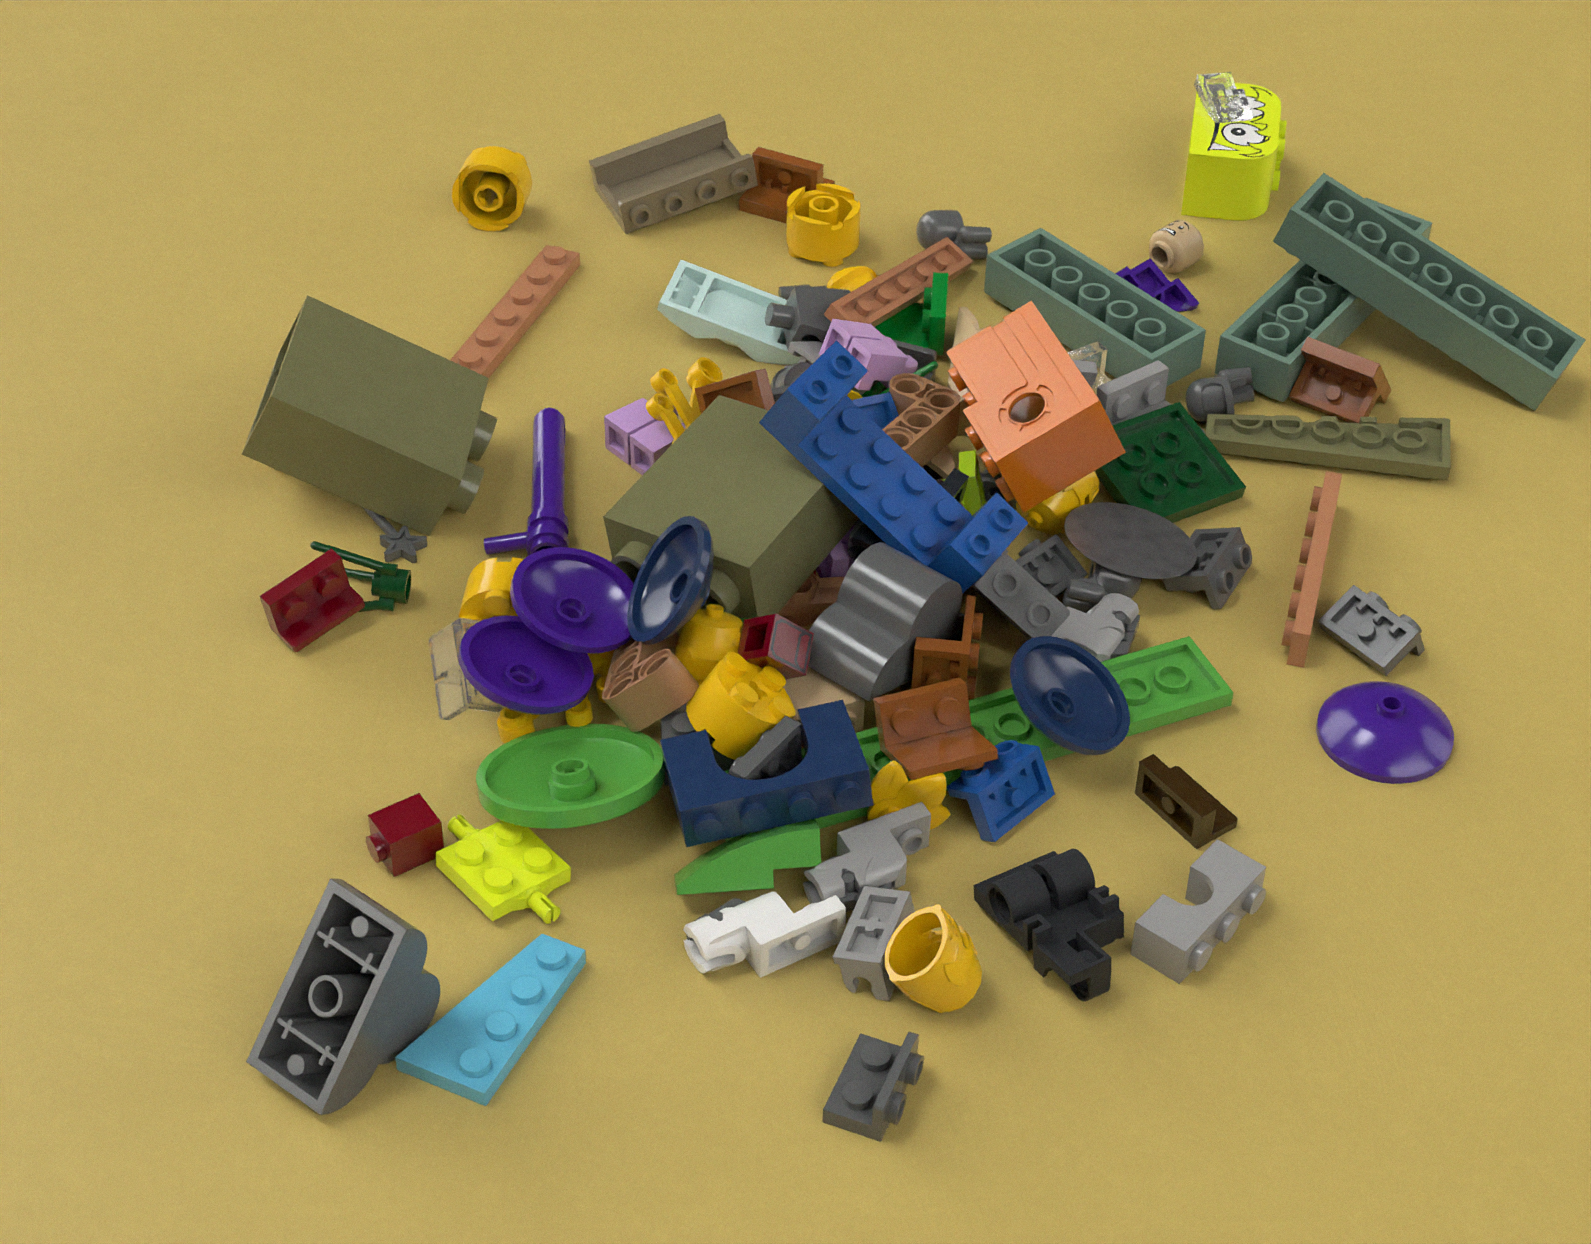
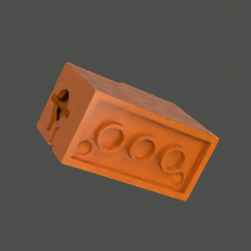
(1030, 408)

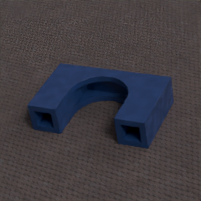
(722, 806)

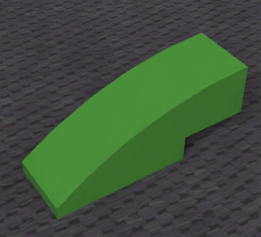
(750, 860)

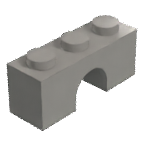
(1182, 936)

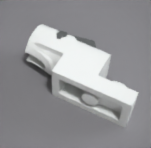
(763, 933)

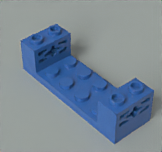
(881, 479)

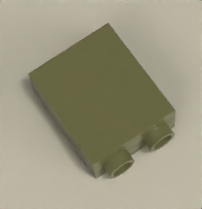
(372, 419)
(758, 500)

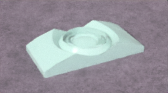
(724, 309)

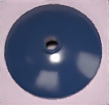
(671, 581)
(1069, 696)

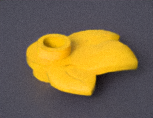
(894, 792)

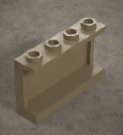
(671, 174)

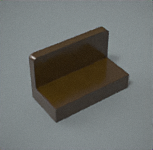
(1182, 802)

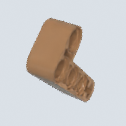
(926, 416)
(647, 682)

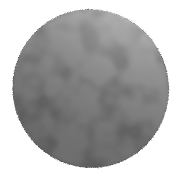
(1130, 540)

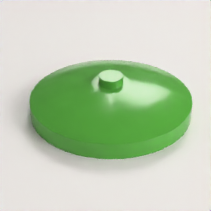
(570, 776)

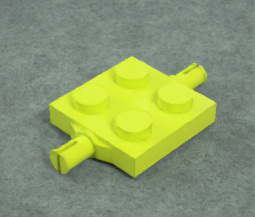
(503, 868)

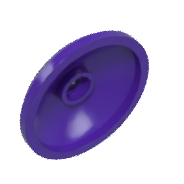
(573, 599)
(521, 669)
(1385, 732)

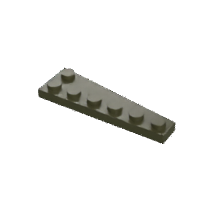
(1409, 448)

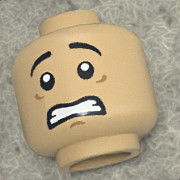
(1176, 246)

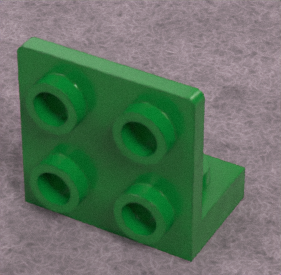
(922, 322)

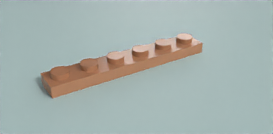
(900, 285)
(517, 310)
(1309, 577)

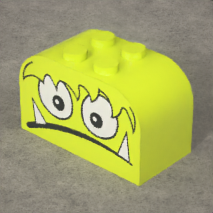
(1235, 162)

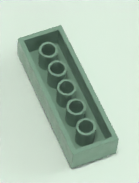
(1092, 305)

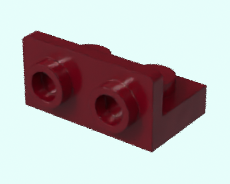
(311, 601)

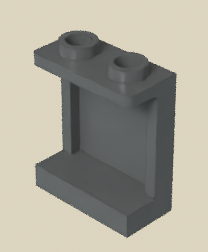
(1021, 598)

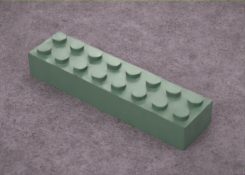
(1428, 291)
(1296, 307)

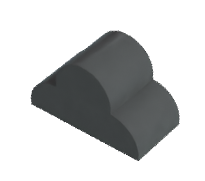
(878, 613)
(346, 1001)

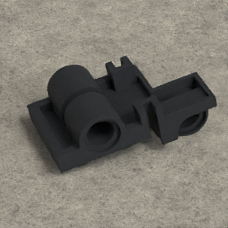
(1058, 915)

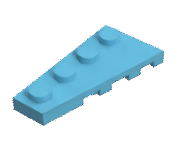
(492, 1027)

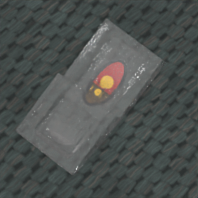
(1222, 98)

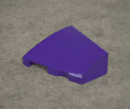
(1153, 282)

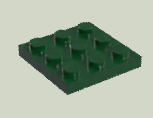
(1169, 466)

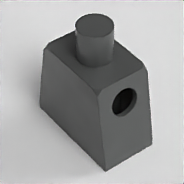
(803, 313)

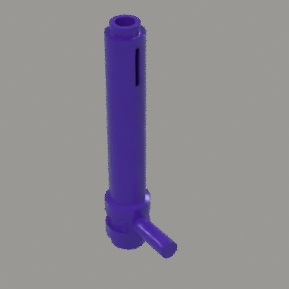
(547, 522)

